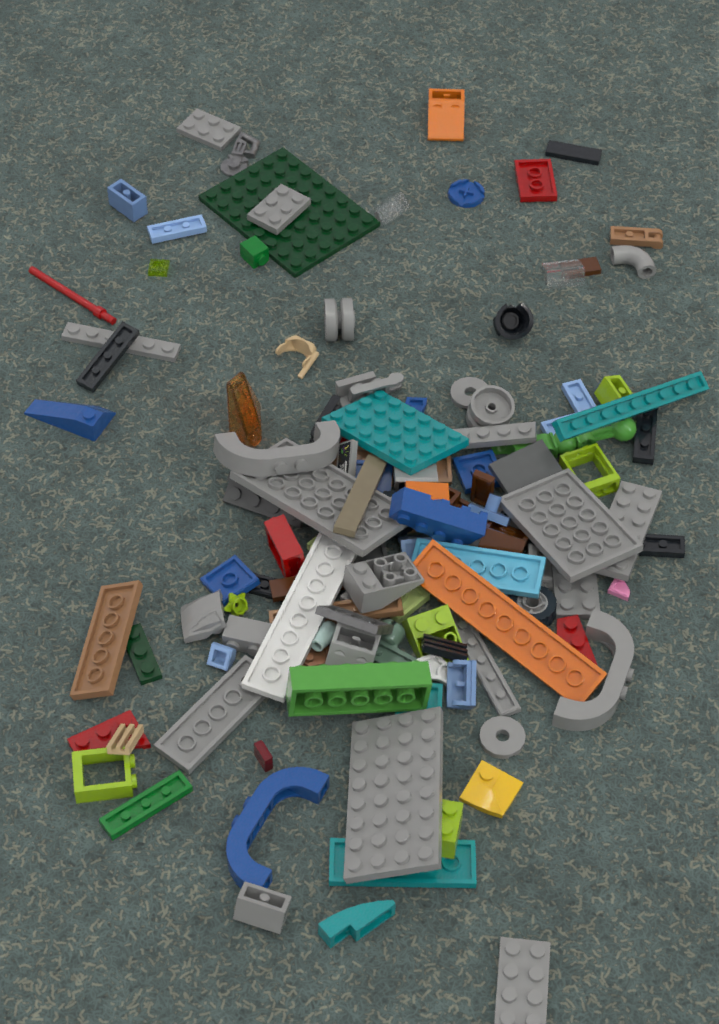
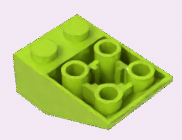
(434, 622)

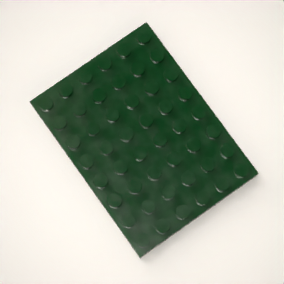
(314, 235)

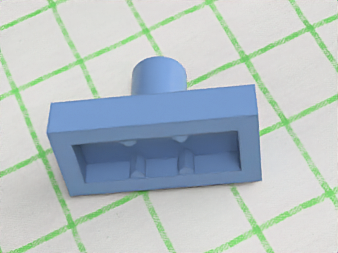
(491, 508)

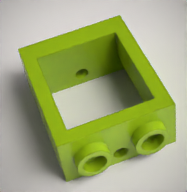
(599, 487)
(102, 791)

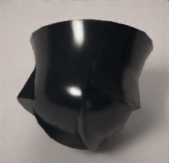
(513, 321)

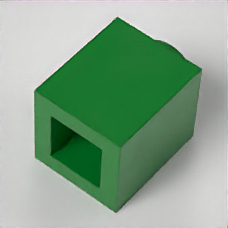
(254, 252)

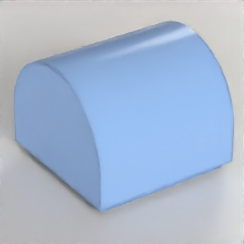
(221, 656)

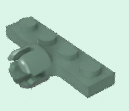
(388, 646)

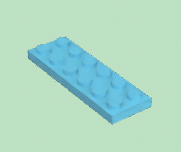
(507, 571)

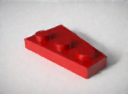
(572, 632)
(101, 734)

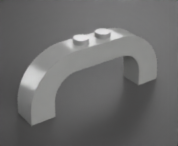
(279, 460)
(591, 714)

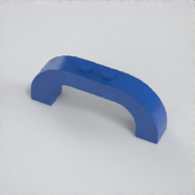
(285, 783)

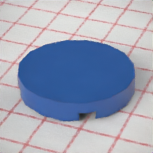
(466, 193)

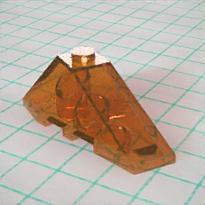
(244, 411)

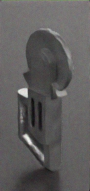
(237, 159)

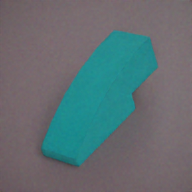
(355, 921)

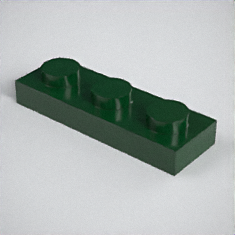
(142, 656)

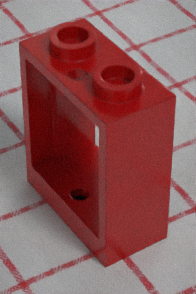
(284, 545)

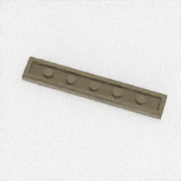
(360, 496)

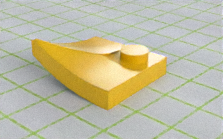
(491, 790)

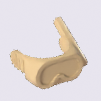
(303, 346)

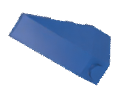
(78, 419)

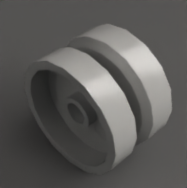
(339, 319)
(490, 407)

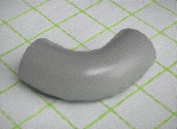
(635, 257)

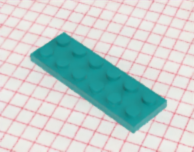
(453, 873)

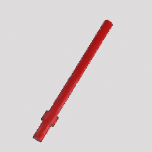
(97, 311)

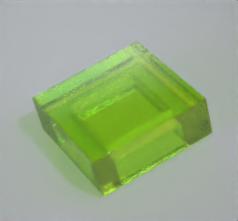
(158, 267)

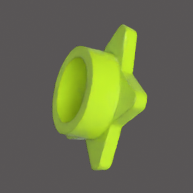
(242, 605)

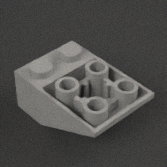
(380, 581)
(352, 646)

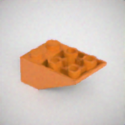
(446, 114)

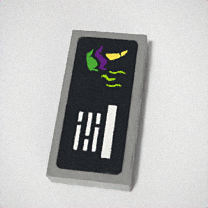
(347, 456)

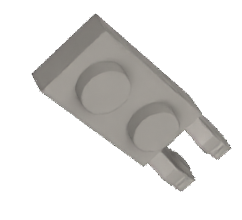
(388, 385)

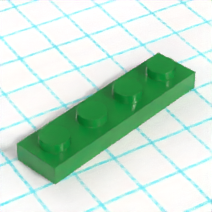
(145, 805)

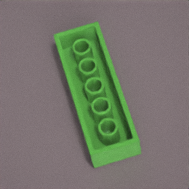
(358, 688)

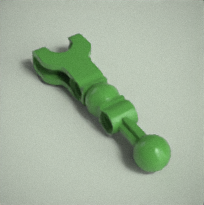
(621, 431)

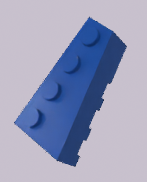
(437, 517)

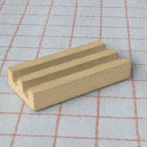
(121, 737)

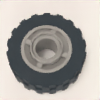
(542, 608)

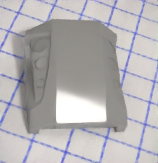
(203, 617)

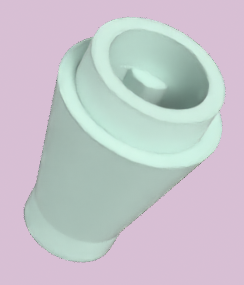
(324, 636)

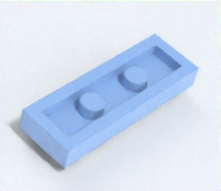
(176, 229)

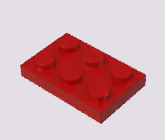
(535, 180)

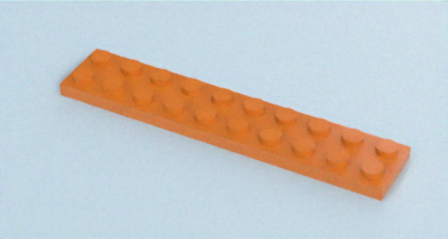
(507, 624)

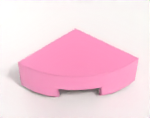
(619, 589)

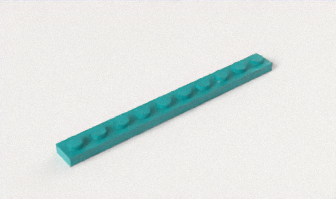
(629, 406)

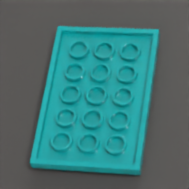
(397, 432)

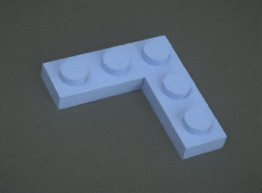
(577, 397)

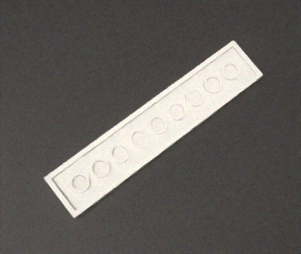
(296, 622)

